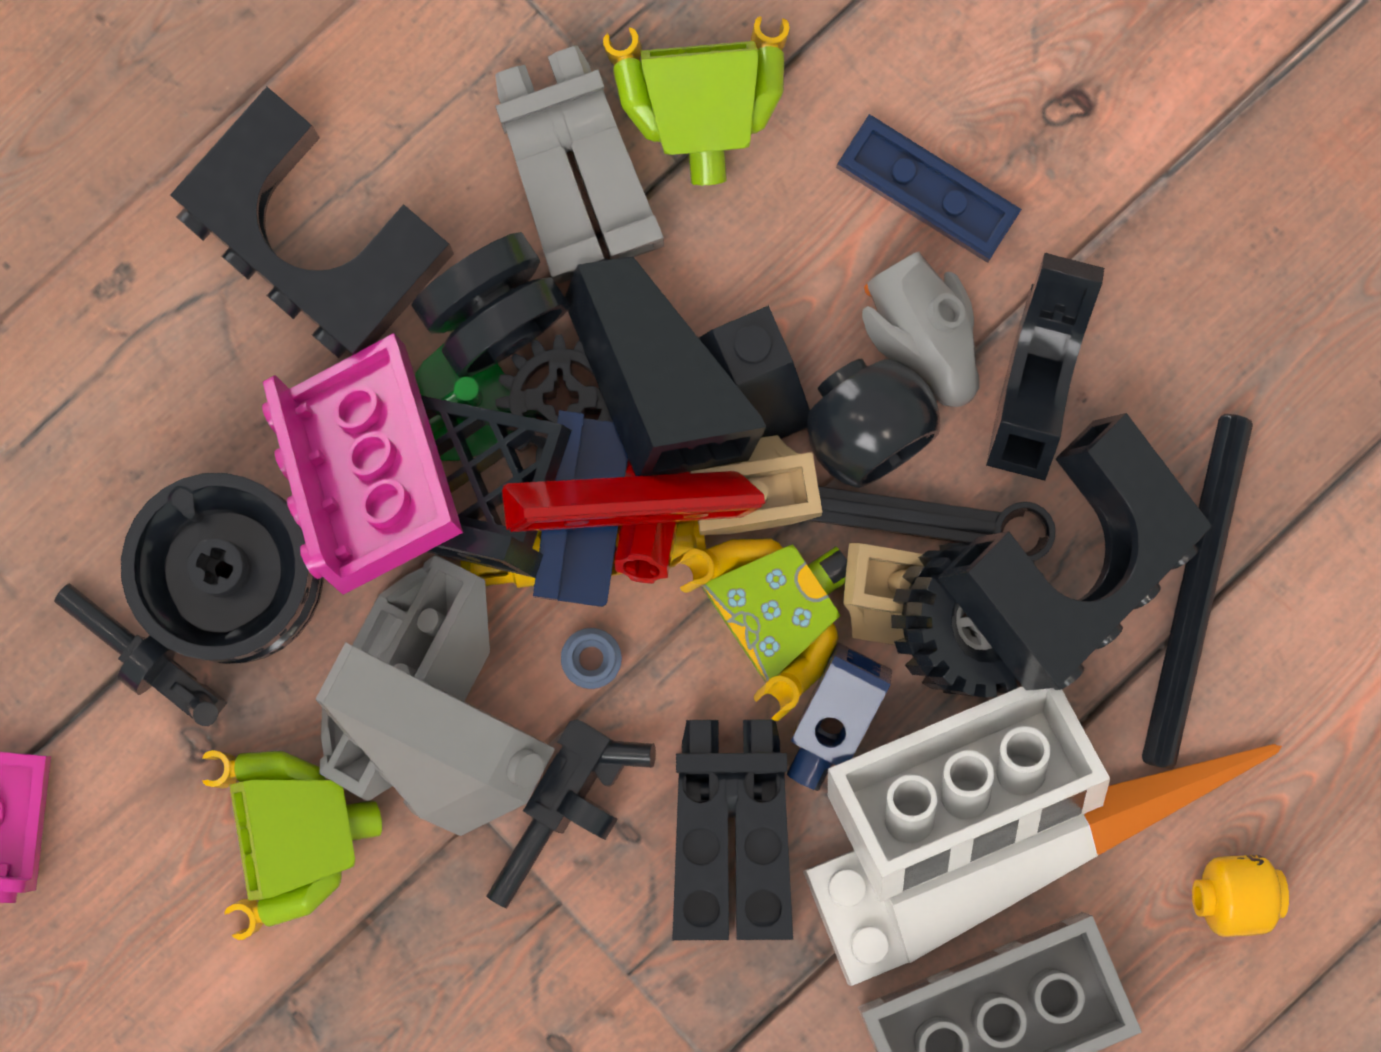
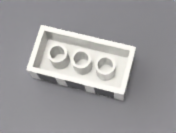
(966, 788)

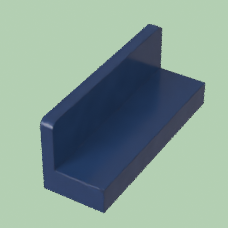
(580, 560)

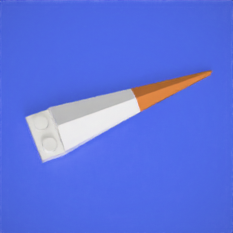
(887, 934)

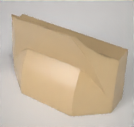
(783, 478)
(870, 587)

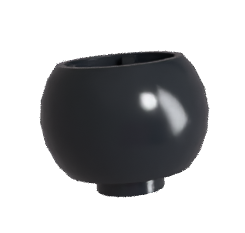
(871, 420)

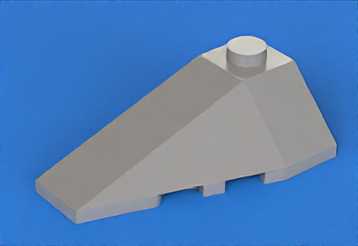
(435, 749)

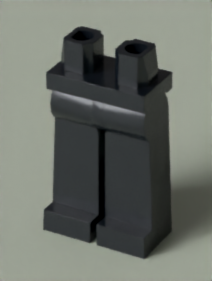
(752, 792)

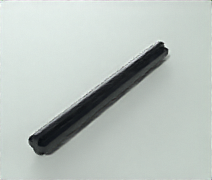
(1197, 593)

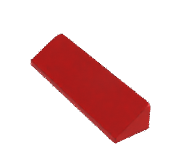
(629, 500)

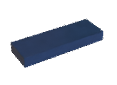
(928, 188)

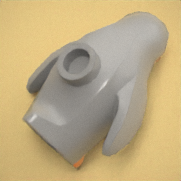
(925, 327)

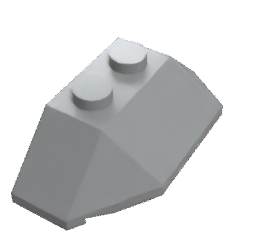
(427, 627)

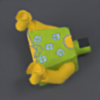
(773, 608)

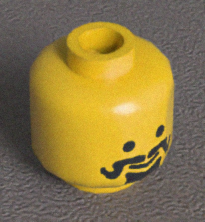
(1241, 895)

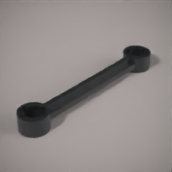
(926, 518)

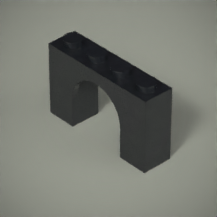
(230, 199)
(1147, 532)

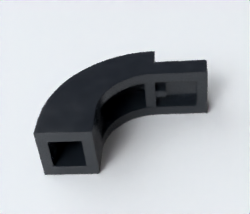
(1042, 366)

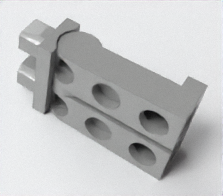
(579, 120)

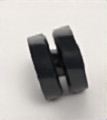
(490, 304)

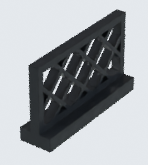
(489, 541)

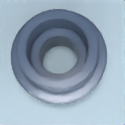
(571, 658)

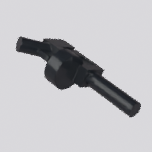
(144, 660)
(563, 798)

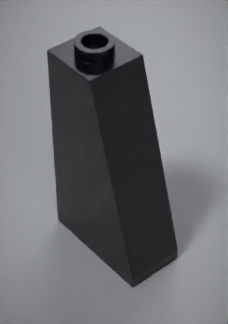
(656, 375)

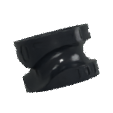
(178, 552)

